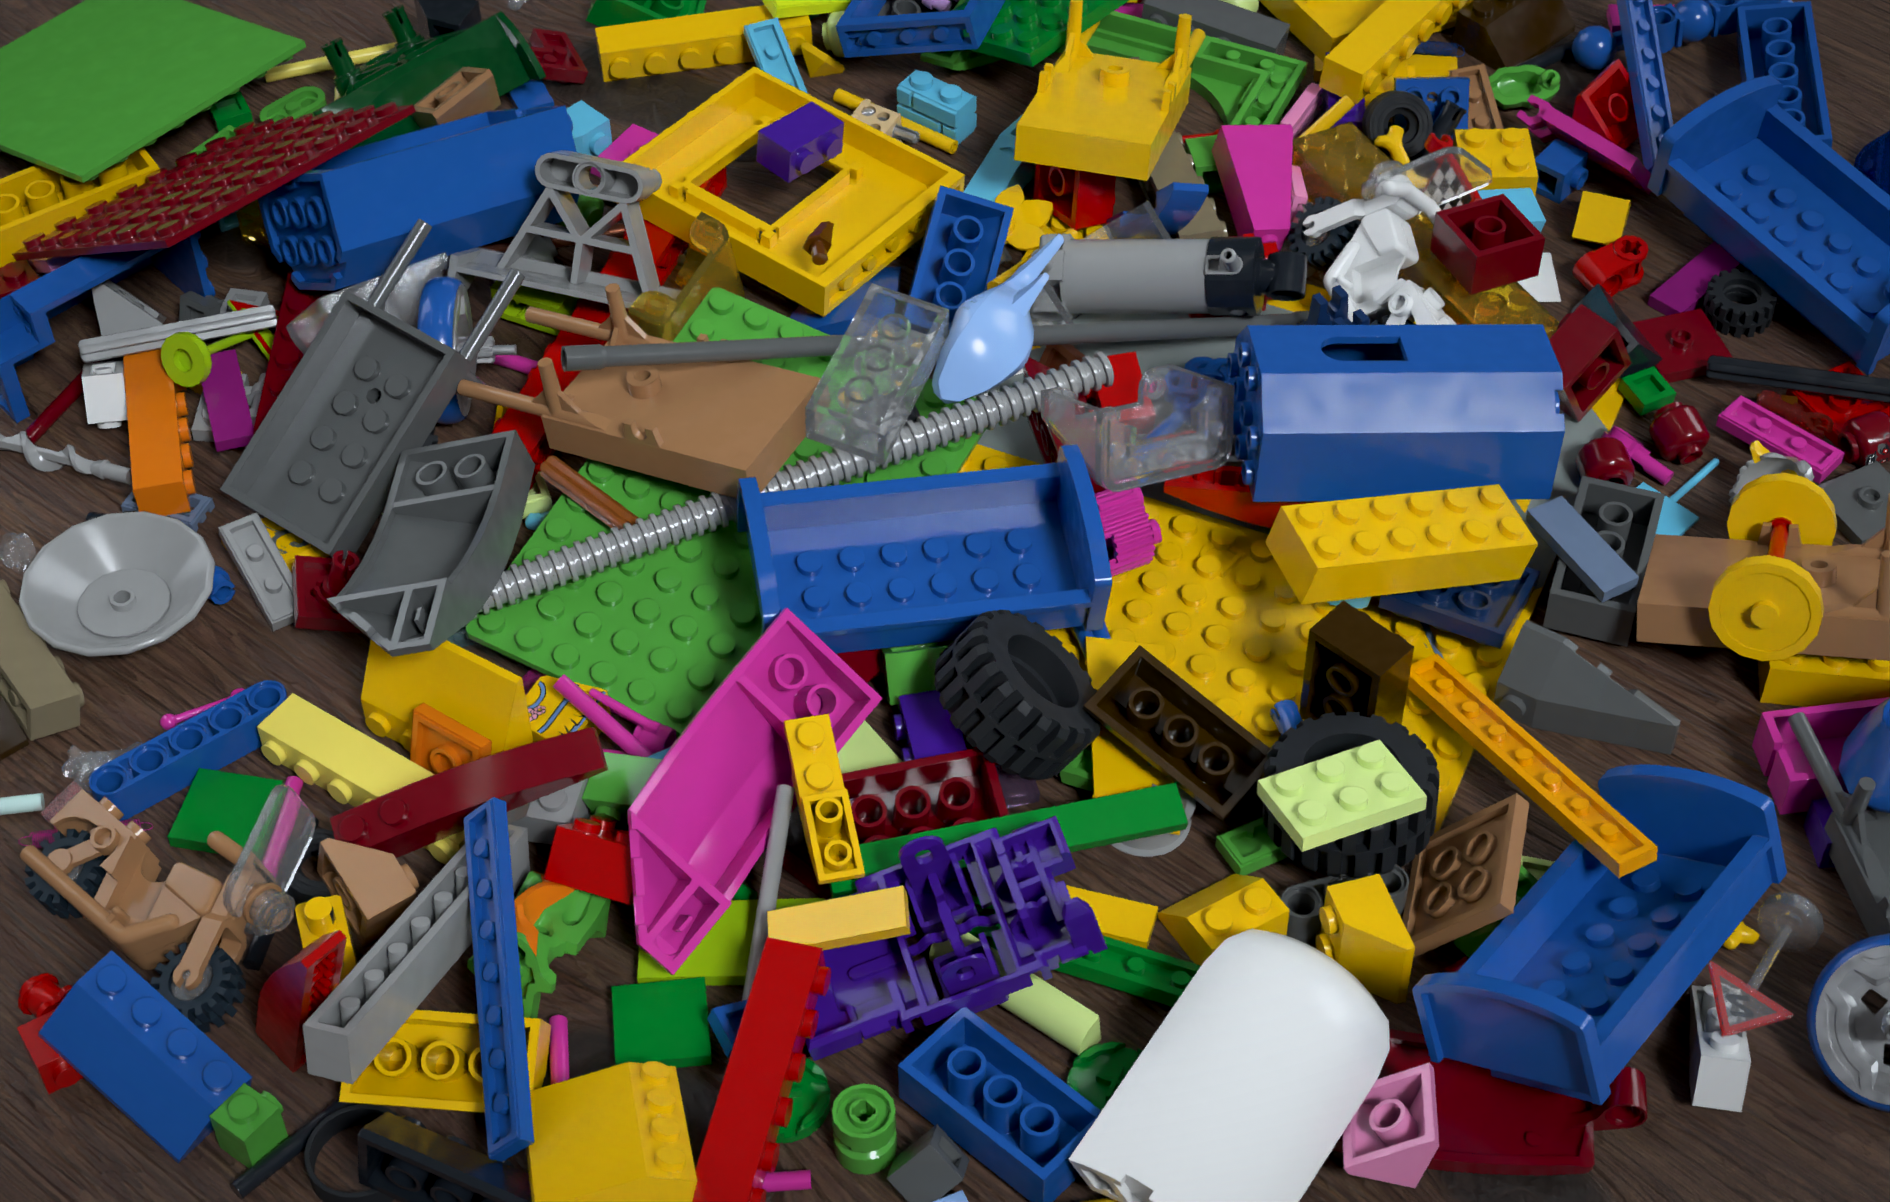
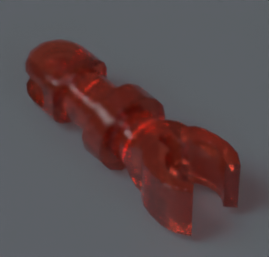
(1795, 414)

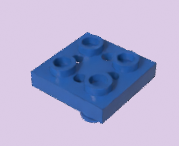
(1446, 88)

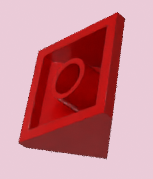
(1608, 106)

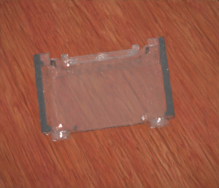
(1170, 433)

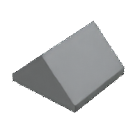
(122, 311)

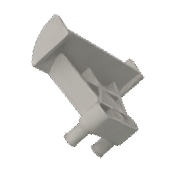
(563, 174)

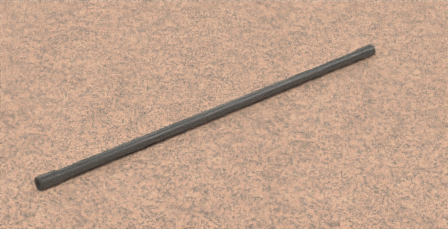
(599, 356)

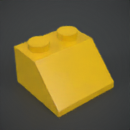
(1222, 911)
(1367, 936)

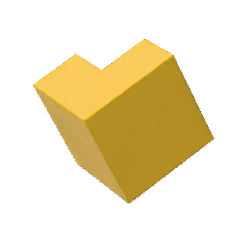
(1600, 218)

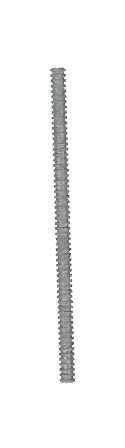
(816, 472)

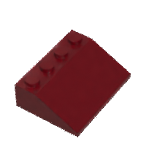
(924, 795)

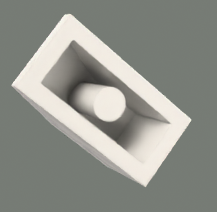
(105, 393)

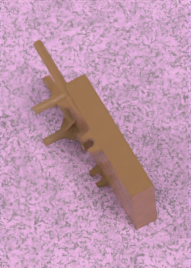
(665, 420)

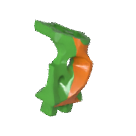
(549, 924)

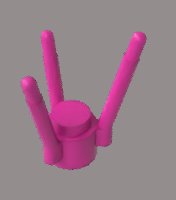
(648, 732)

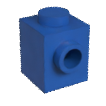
(1561, 170)

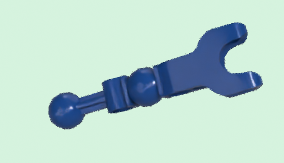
(1685, 22)

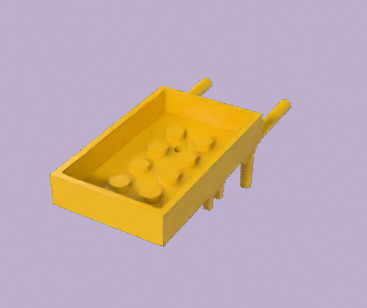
(1106, 109)

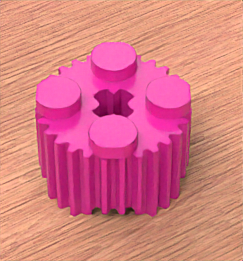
(1127, 529)

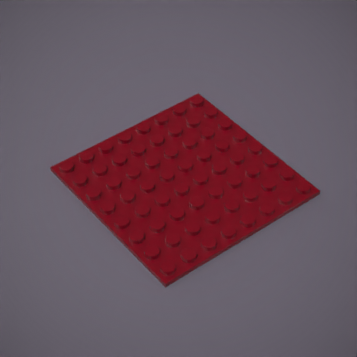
(211, 183)

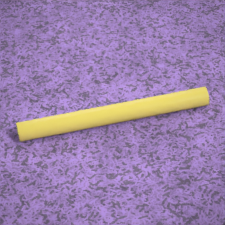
(322, 64)

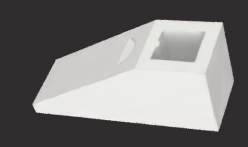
(1716, 1064)

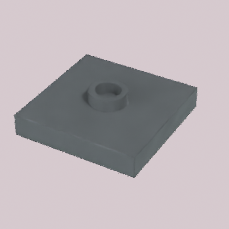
(1860, 501)

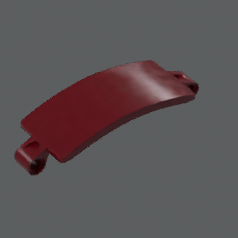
(1510, 1126)

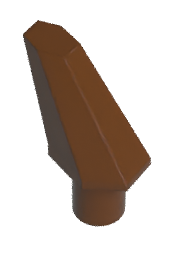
(819, 242)

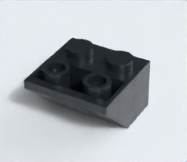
(446, 16)

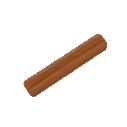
(585, 493)

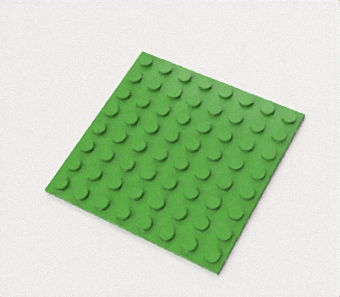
(122, 76)

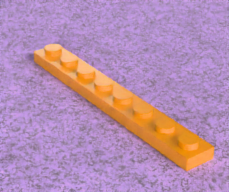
(1531, 767)

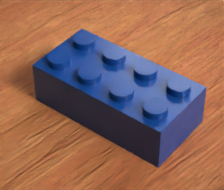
(998, 1104)

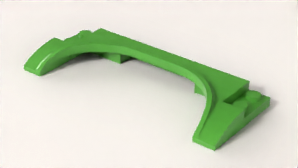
(1236, 79)

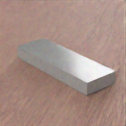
(261, 568)

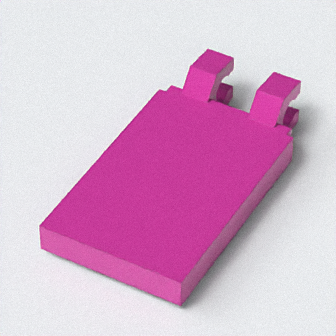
(1599, 149)

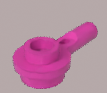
(1641, 455)

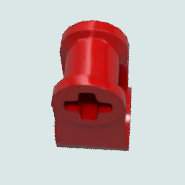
(1613, 265)

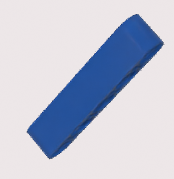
(173, 758)

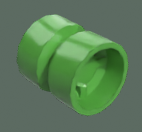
(864, 1129)

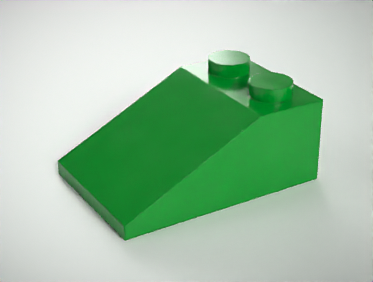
(629, 11)

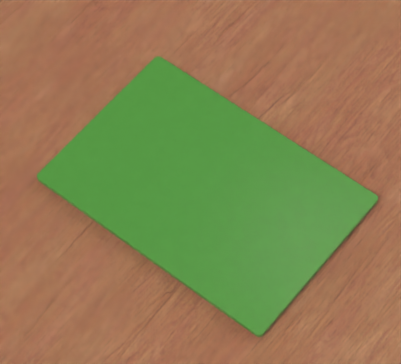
(683, 617)

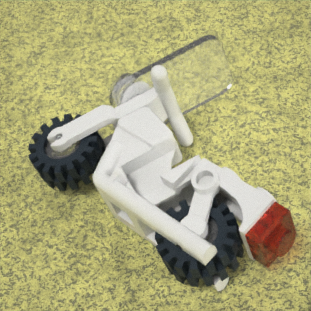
(1371, 252)

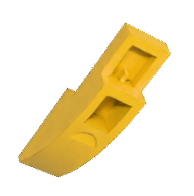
(823, 800)

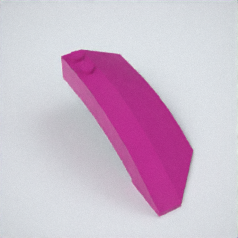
(715, 790)

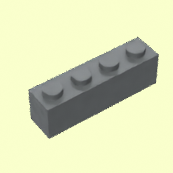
(1222, 22)

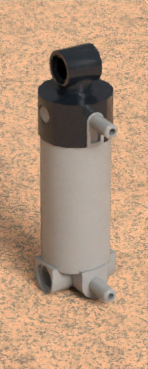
(1172, 275)

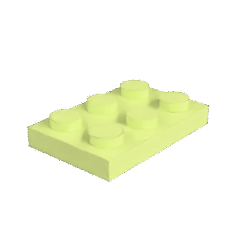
(1341, 795)

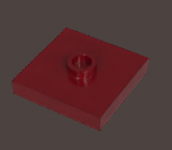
(1683, 342)

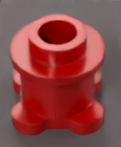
(41, 994)

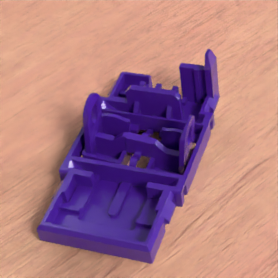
(1040, 924)

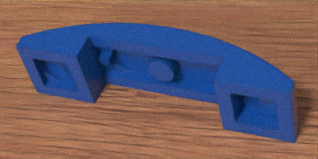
(1177, 204)

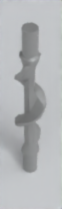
(50, 460)

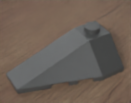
(1563, 693)

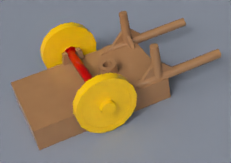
(1774, 581)

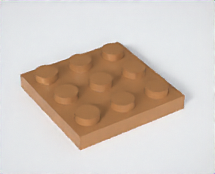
(1466, 875)

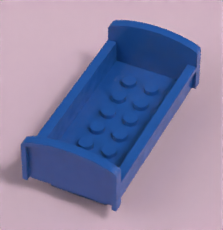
(1785, 212)
(930, 553)
(1603, 958)

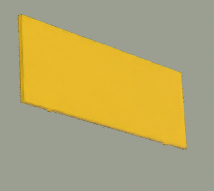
(1114, 763)

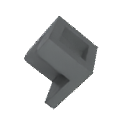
(928, 1167)

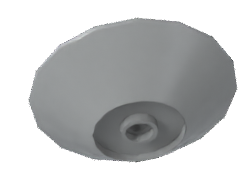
(117, 584)

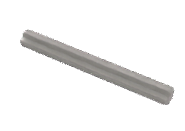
(153, 337)

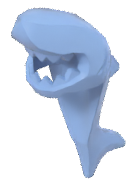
(992, 333)

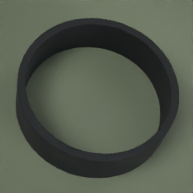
(324, 1131)

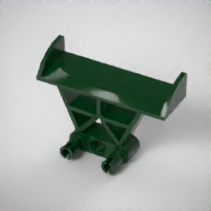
(422, 64)

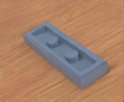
(1582, 548)

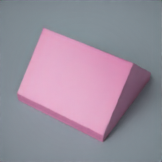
(1394, 1129)

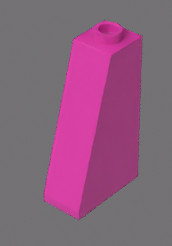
(1257, 178)

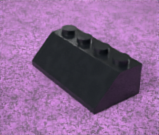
(422, 1166)

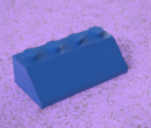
(959, 249)
(143, 1055)

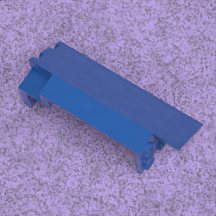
(28, 309)

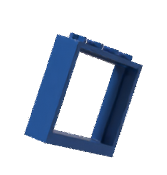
(913, 31)

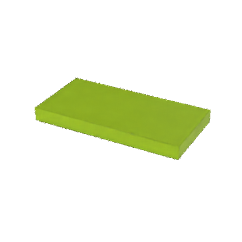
(722, 952)

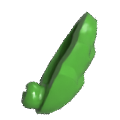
(1515, 85)

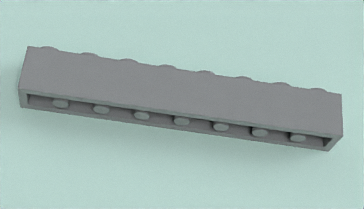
(399, 971)

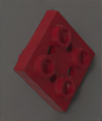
(314, 582)

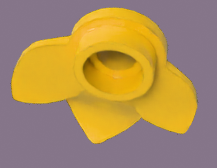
(1027, 218)

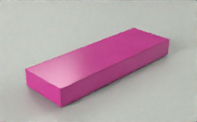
(1753, 422)

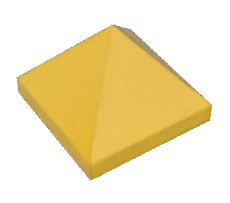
(819, 63)

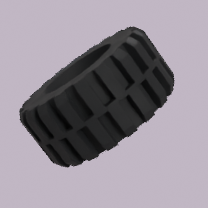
(1016, 695)
(1376, 847)

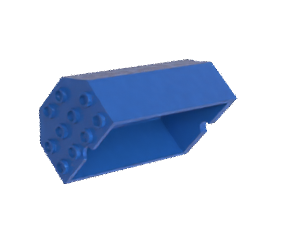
(460, 177)
(1395, 410)

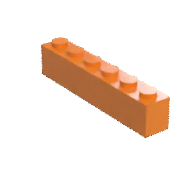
(158, 436)

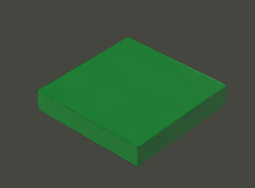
(222, 804)
(662, 1023)

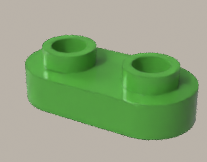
(295, 104)

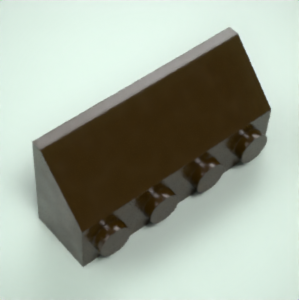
(1180, 733)

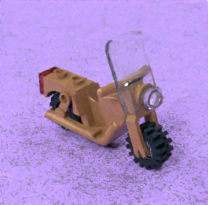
(109, 879)

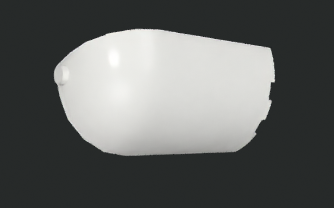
(1241, 1080)

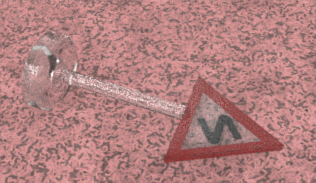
(1789, 925)

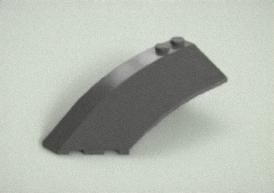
(439, 542)

